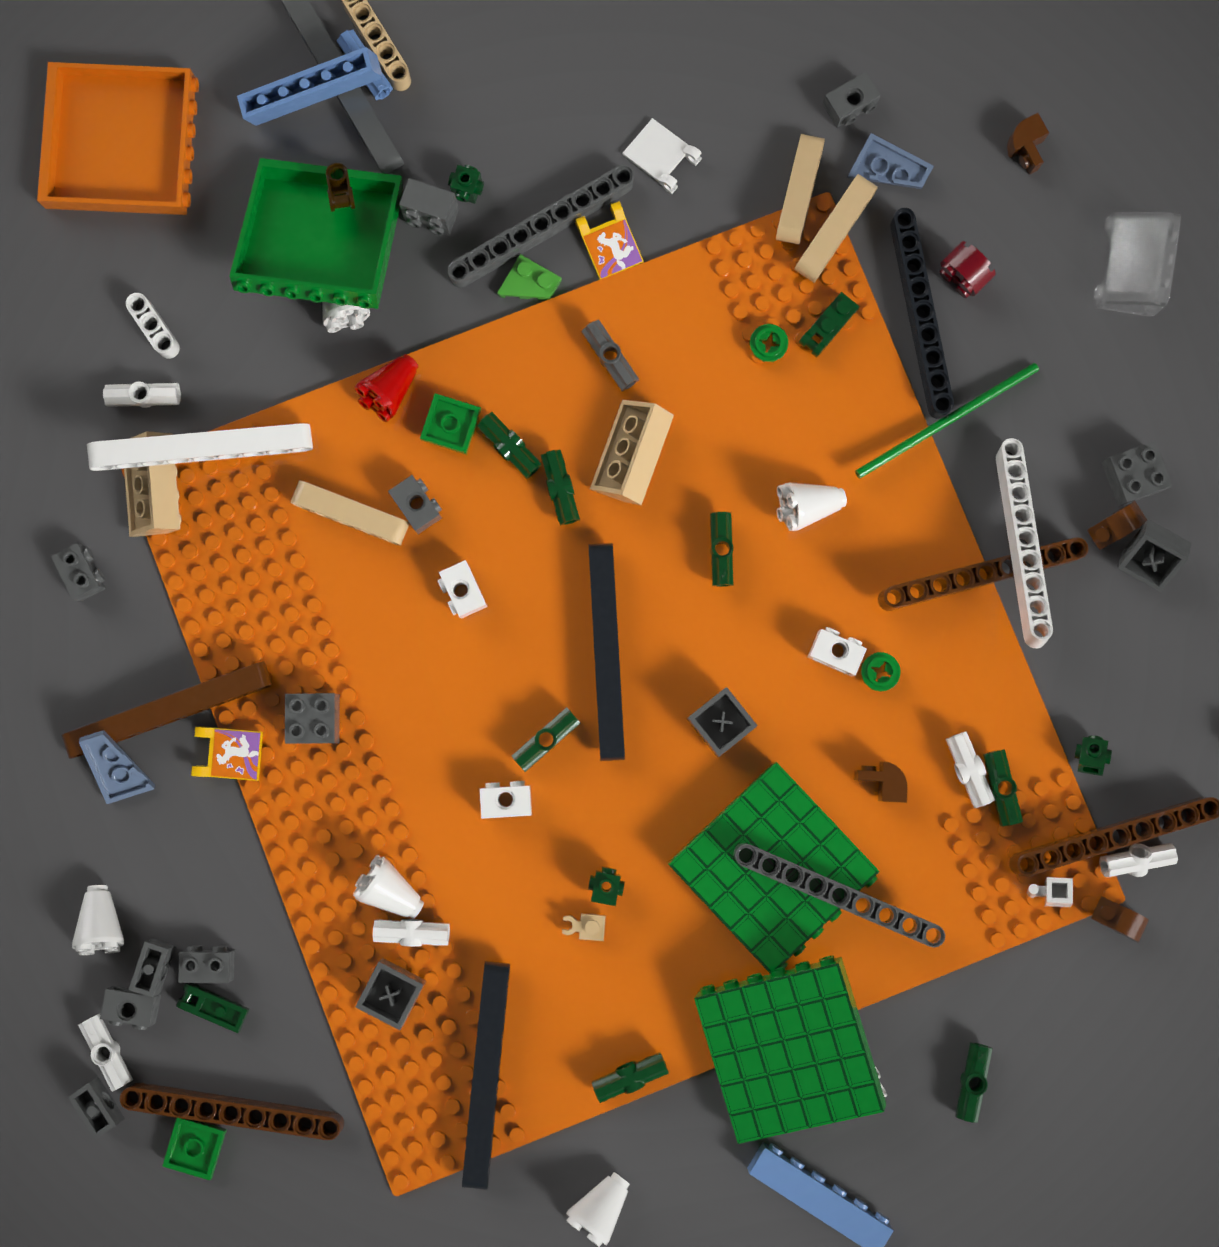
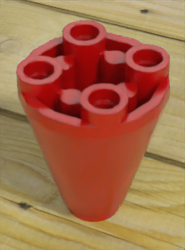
(387, 387)

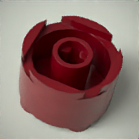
(966, 269)

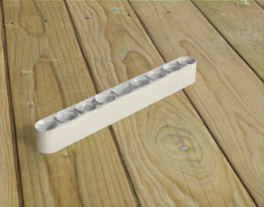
(199, 446)
(1023, 552)

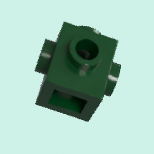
(471, 188)
(1093, 755)
(602, 895)

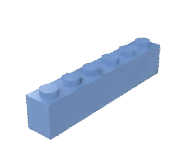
(310, 86)
(819, 1198)

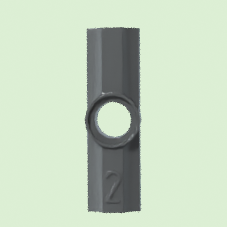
(602, 343)

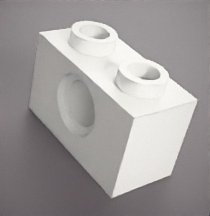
(458, 575)
(822, 651)
(492, 807)

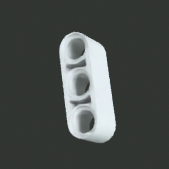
(144, 318)

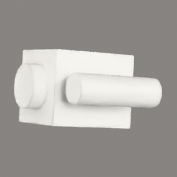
(1057, 891)

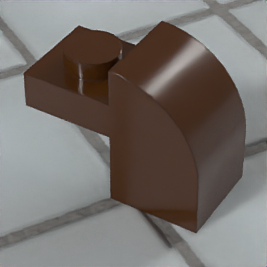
(1023, 142)
(1117, 525)
(891, 781)
(1120, 919)

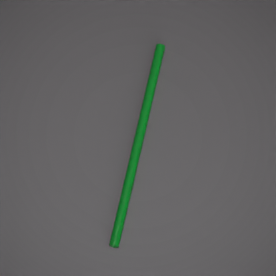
(947, 420)

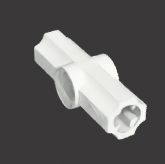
(128, 394)
(970, 769)
(1138, 860)
(411, 932)
(98, 1036)

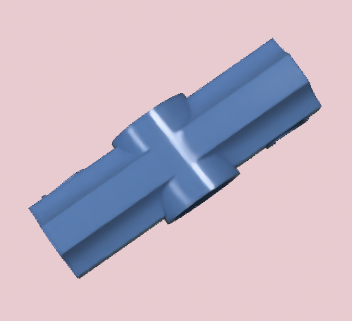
(350, 42)

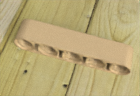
(380, 46)
(800, 189)
(836, 228)
(350, 512)

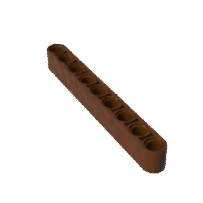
(971, 575)
(173, 707)
(1104, 838)
(220, 1111)

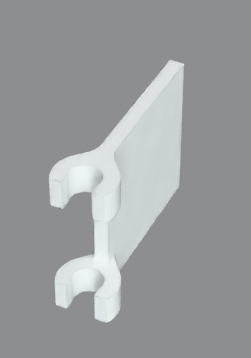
(659, 152)

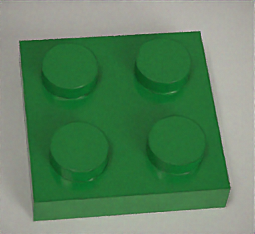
(450, 423)
(194, 1148)

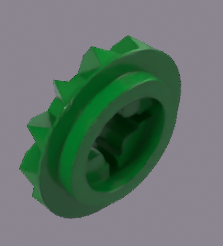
(778, 338)
(891, 668)

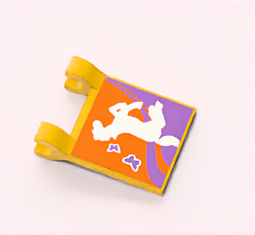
(610, 244)
(231, 753)

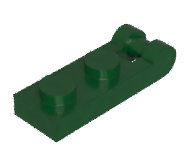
(829, 324)
(213, 1007)

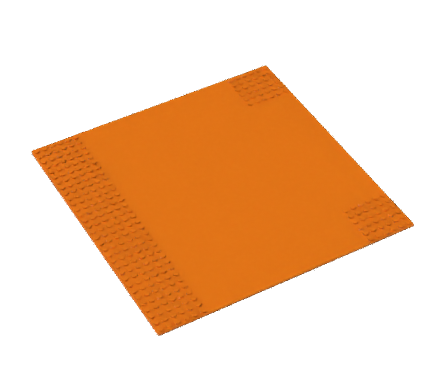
(448, 700)

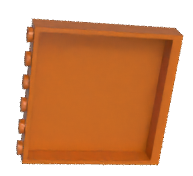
(117, 138)

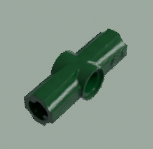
(509, 445)
(560, 487)
(721, 534)
(533, 751)
(1006, 804)
(630, 1077)
(971, 1098)

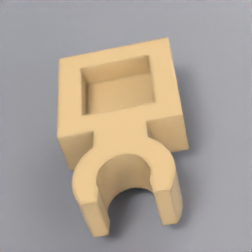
(589, 927)

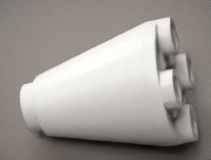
(339, 317)
(807, 503)
(387, 890)
(97, 923)
(600, 1209)

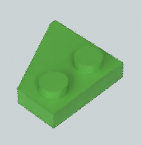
(529, 281)

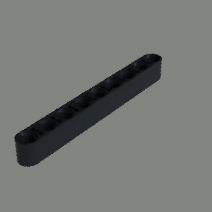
(925, 302)
(606, 652)
(486, 1075)

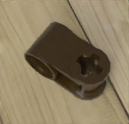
(339, 188)

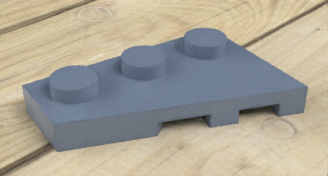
(889, 164)
(113, 768)

